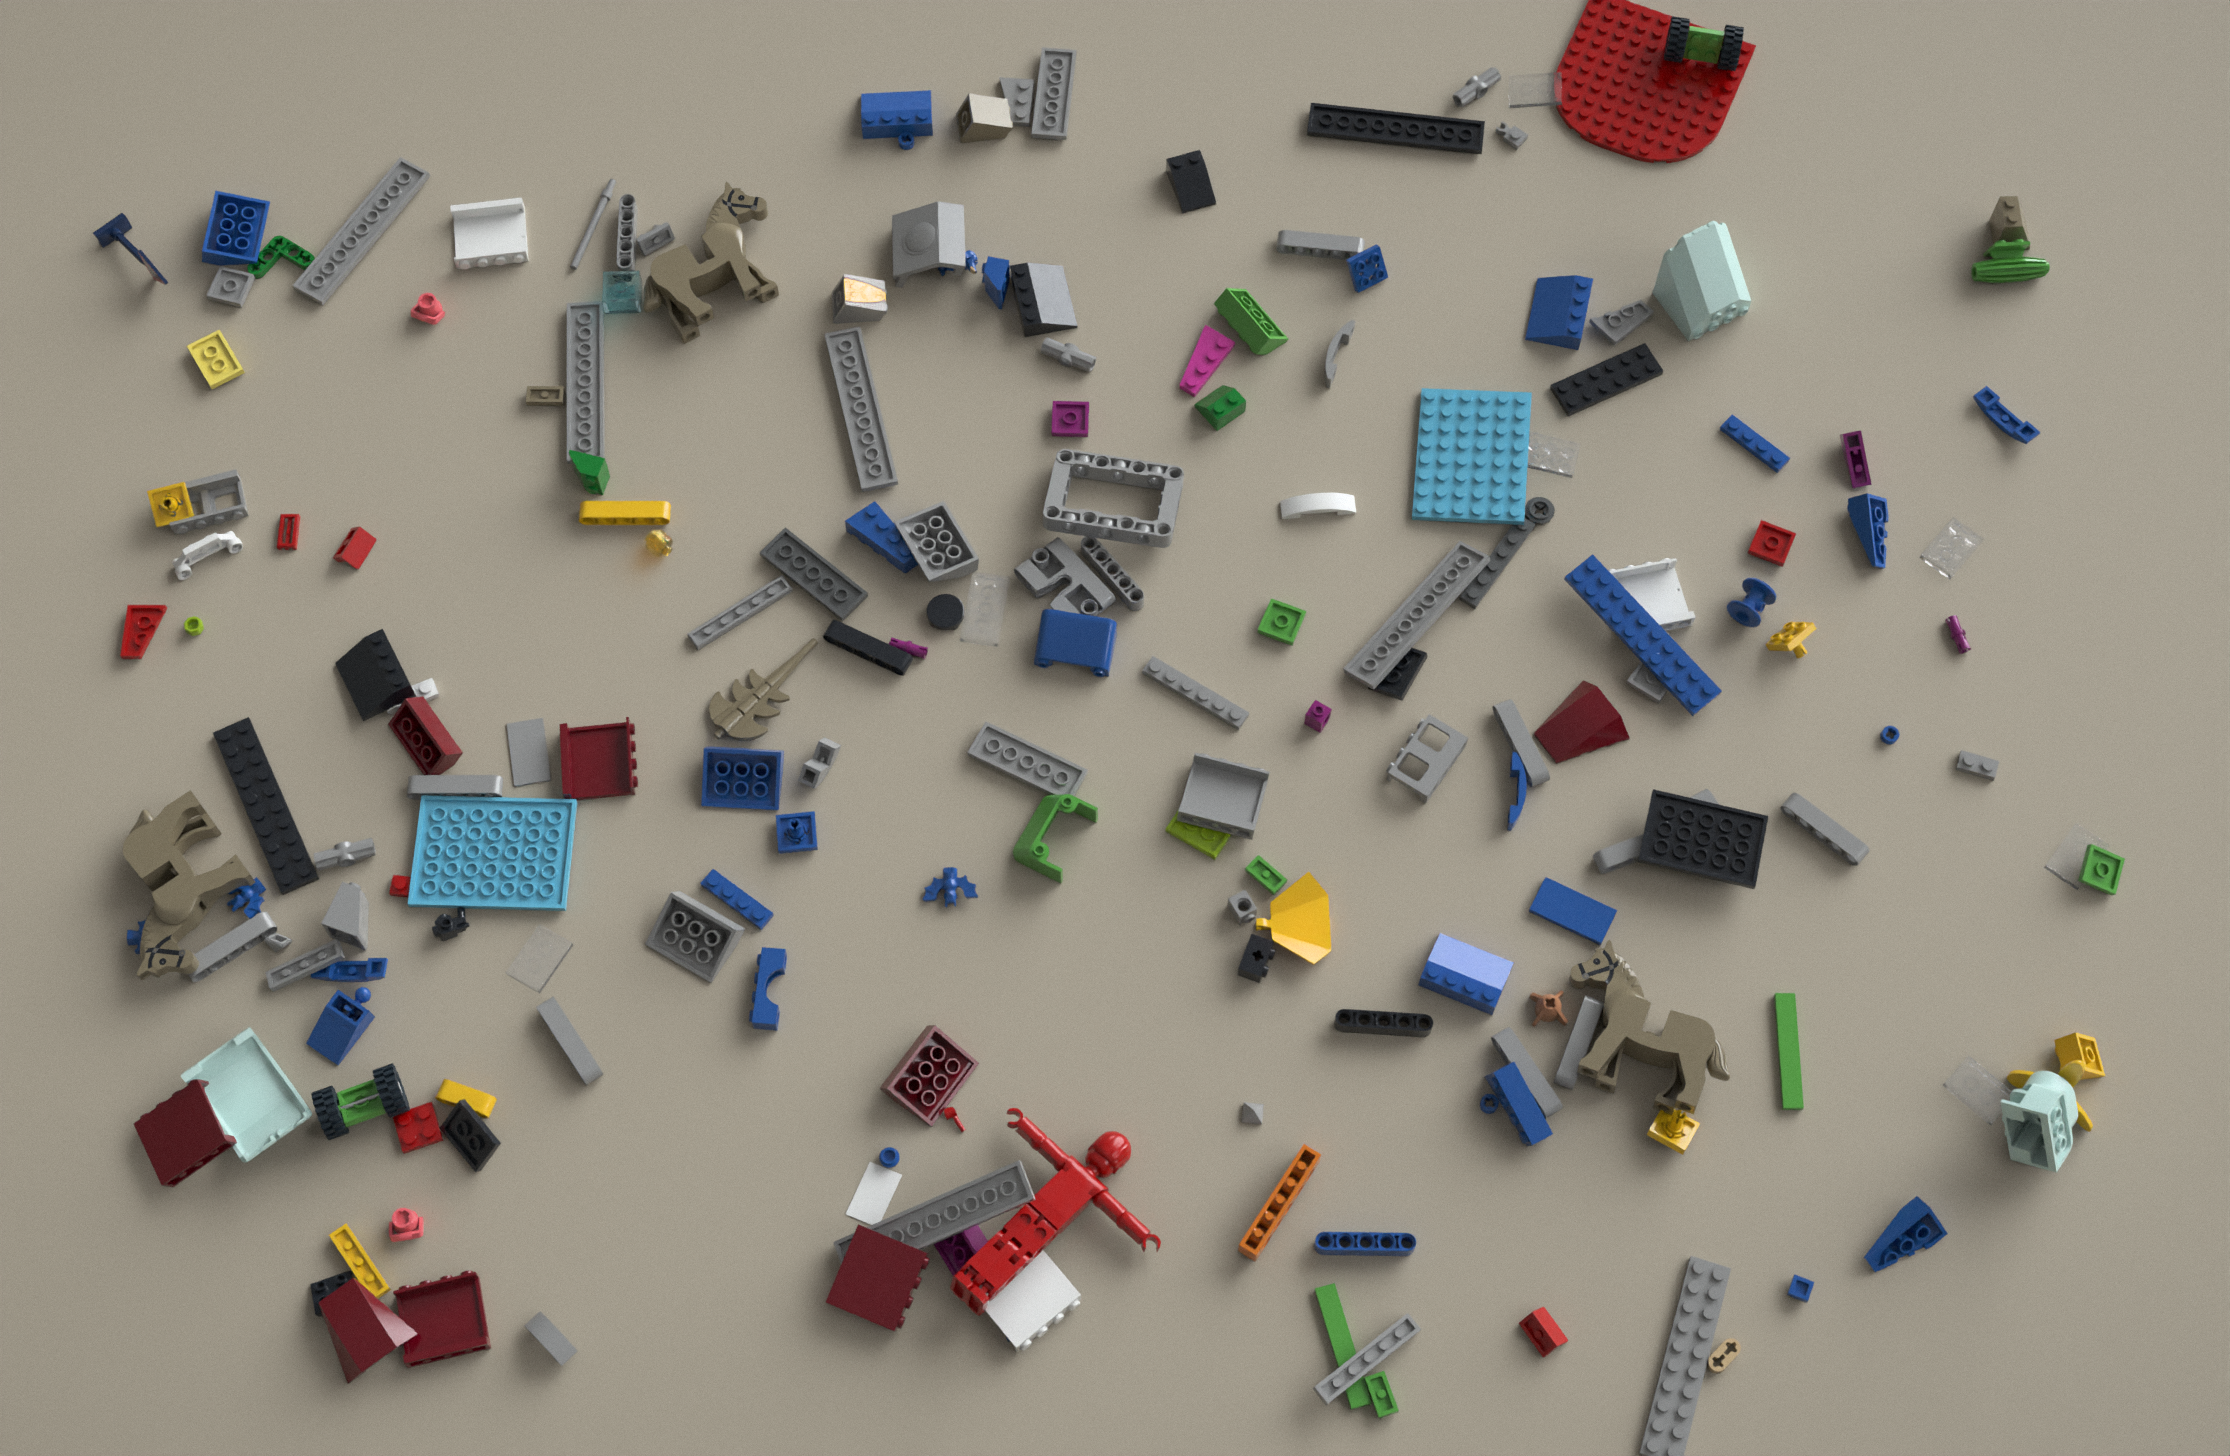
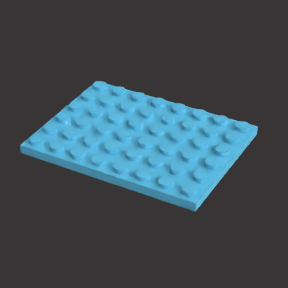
(1472, 456)
(493, 853)

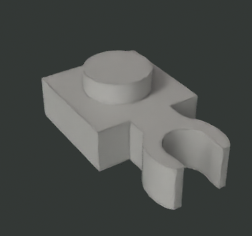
(1512, 136)

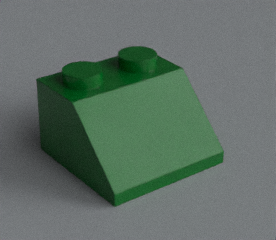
(1221, 406)
(591, 471)

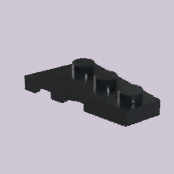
(1402, 675)

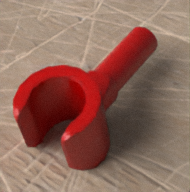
(951, 1113)

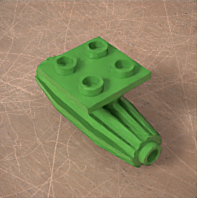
(2009, 264)

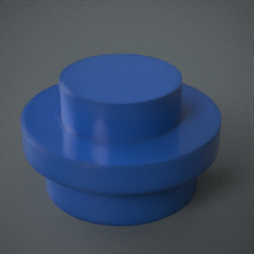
(889, 1157)

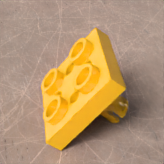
(170, 504)
(1791, 637)
(1676, 1126)

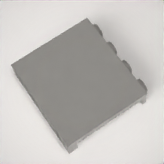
(1223, 796)

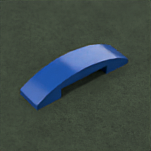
(2005, 420)
(1517, 771)
(353, 971)

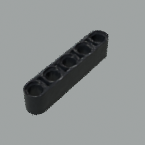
(868, 647)
(1373, 1026)

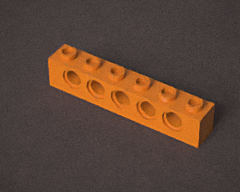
(1279, 1202)

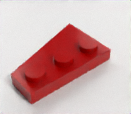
(140, 628)

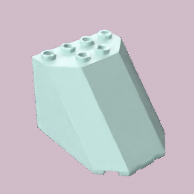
(1702, 281)

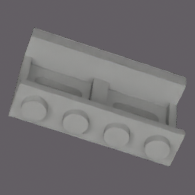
(205, 492)
(1438, 762)

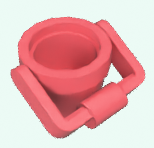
(429, 309)
(406, 1224)

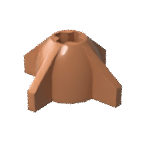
(1548, 1008)

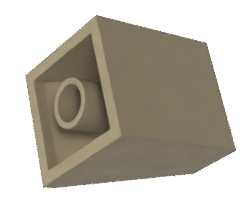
(983, 118)
(2008, 221)

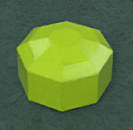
(193, 626)

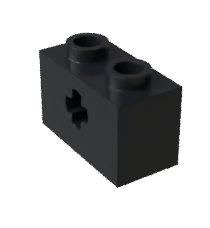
(1255, 948)

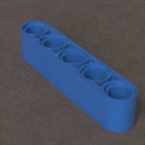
(1373, 1238)

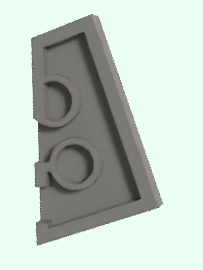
(1019, 96)
(1621, 323)

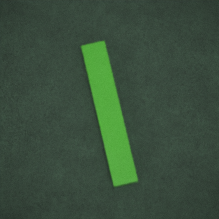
(1788, 1051)
(1341, 1340)

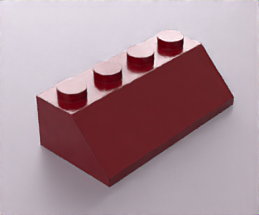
(424, 737)

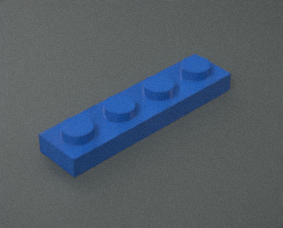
(1754, 443)
(737, 899)

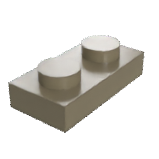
(545, 395)

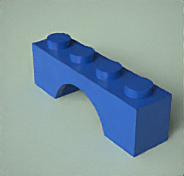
(771, 965)

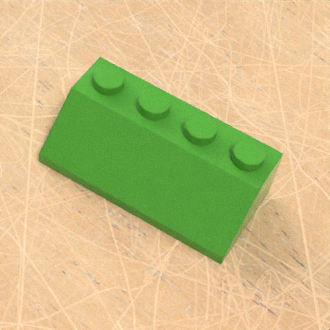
(1250, 321)

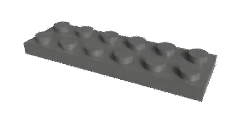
(814, 574)

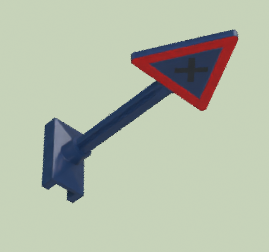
(115, 231)

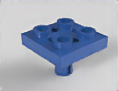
(1365, 263)
(796, 825)

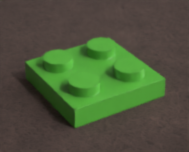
(1281, 622)
(2101, 869)

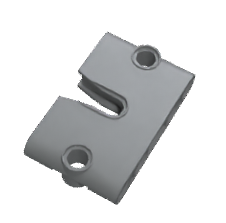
(1060, 568)

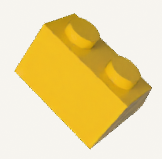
(2082, 1048)

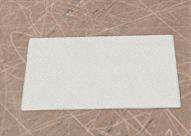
(873, 1194)

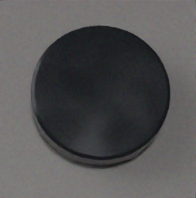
(945, 612)

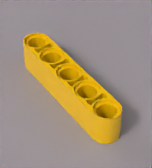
(624, 512)

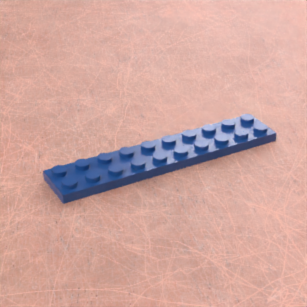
(1642, 635)

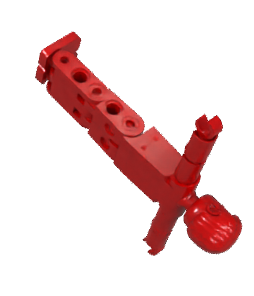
(1051, 1213)

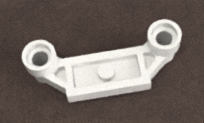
(204, 548)

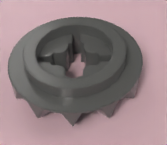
(1539, 503)

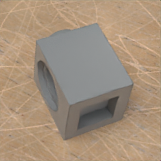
(1239, 900)

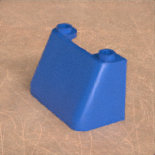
(1076, 641)

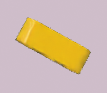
(452, 1092)

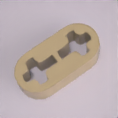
(1727, 1359)

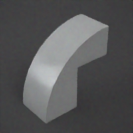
(817, 768)
(551, 1338)

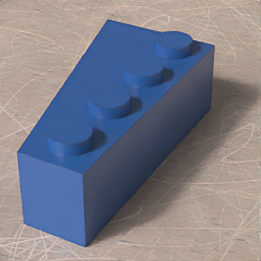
(879, 532)
(1519, 1104)

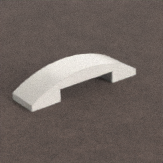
(1317, 503)

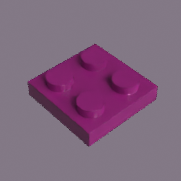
(1070, 419)

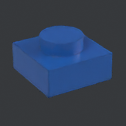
(1800, 1288)

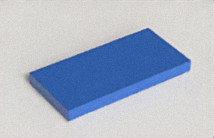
(1573, 911)

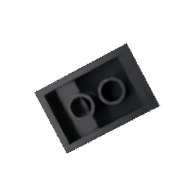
(1190, 181)

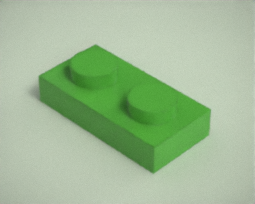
(1266, 875)
(1381, 1394)

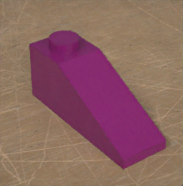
(1855, 458)

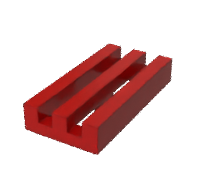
(287, 545)

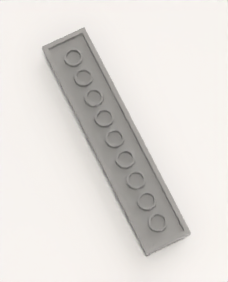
(361, 231)
(585, 378)
(861, 409)
(1416, 615)
(955, 1209)
(1685, 1359)

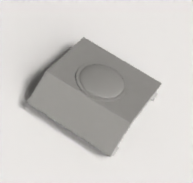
(928, 239)

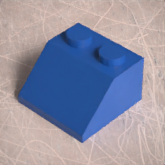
(996, 279)

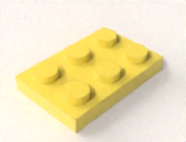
(215, 359)

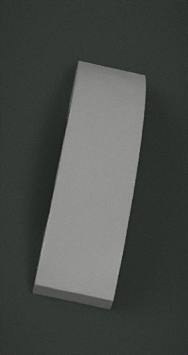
(1342, 336)

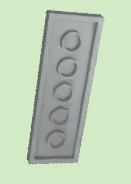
(1054, 94)
(1026, 761)

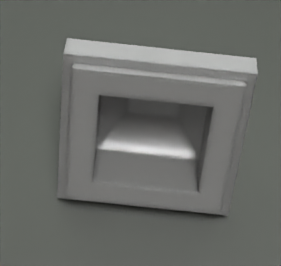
(277, 941)
(1252, 1113)

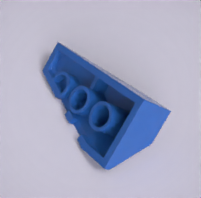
(1869, 518)
(1909, 1231)

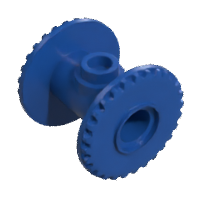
(1757, 596)

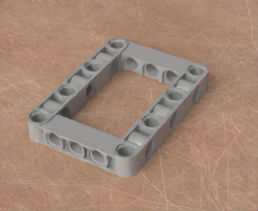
(1115, 470)

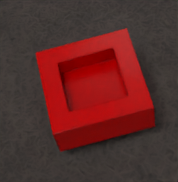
(400, 886)

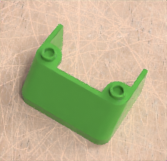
(1029, 848)

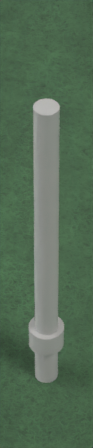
(605, 197)

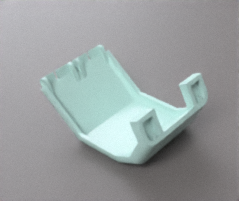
(249, 1094)

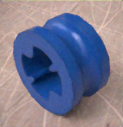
(903, 137)
(1891, 729)
(1489, 1110)

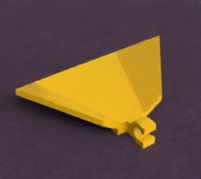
(1301, 920)

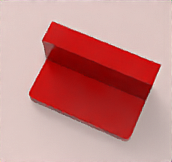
(355, 547)
(1543, 1331)

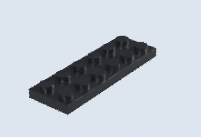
(1606, 379)

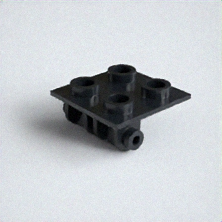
(325, 1287)

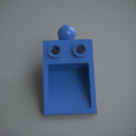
(339, 1030)

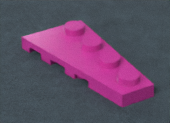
(1206, 358)

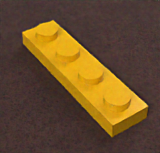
(359, 1261)

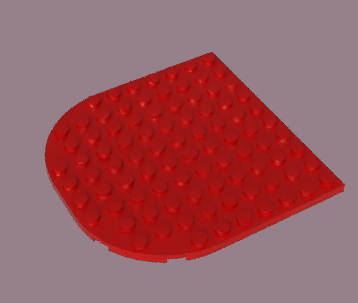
(1631, 98)

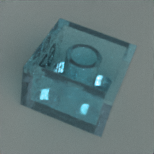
(622, 292)

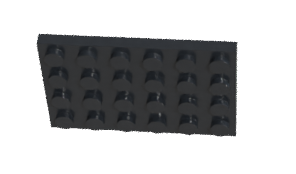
(1703, 839)

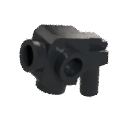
(448, 927)

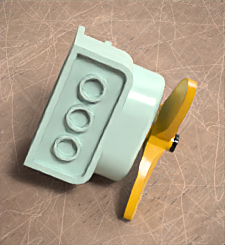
(2042, 1115)

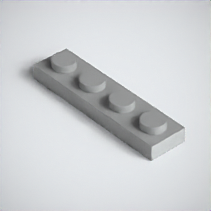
(305, 965)

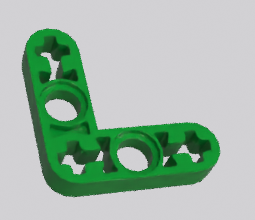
(281, 251)

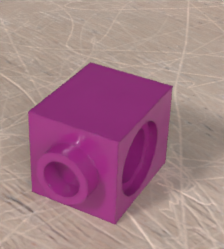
(1317, 716)

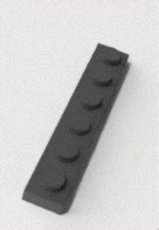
(1498, 561)

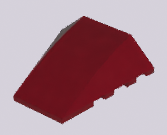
(1581, 724)
(362, 1328)

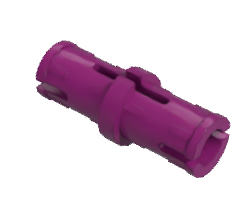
(1958, 634)
(910, 648)

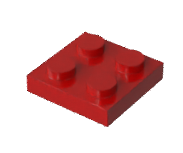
(1771, 543)
(418, 1128)

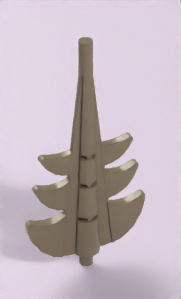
(737, 717)

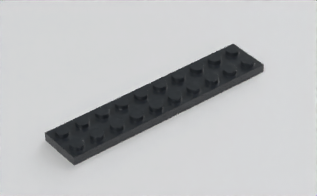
(1396, 128)
(266, 806)

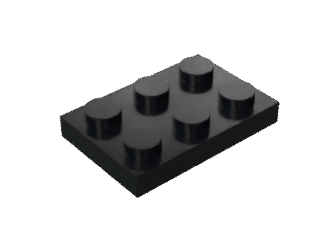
(470, 1135)

